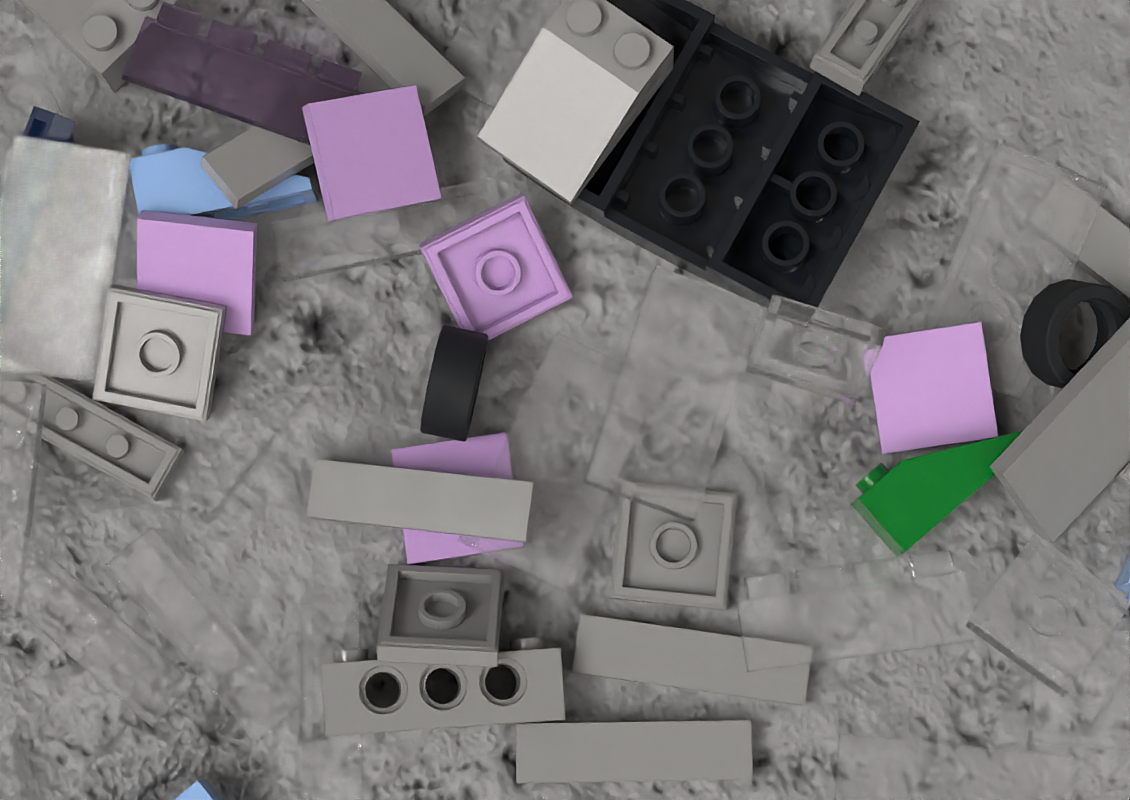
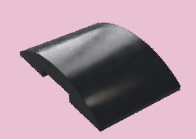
(744, 163)

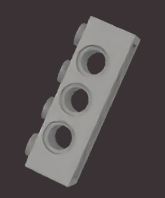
(535, 697)

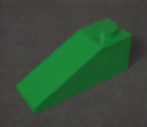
(924, 490)

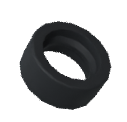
(1047, 313)
(453, 383)

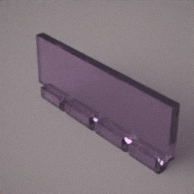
(226, 75)

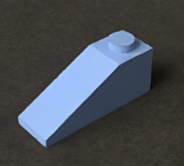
(176, 184)

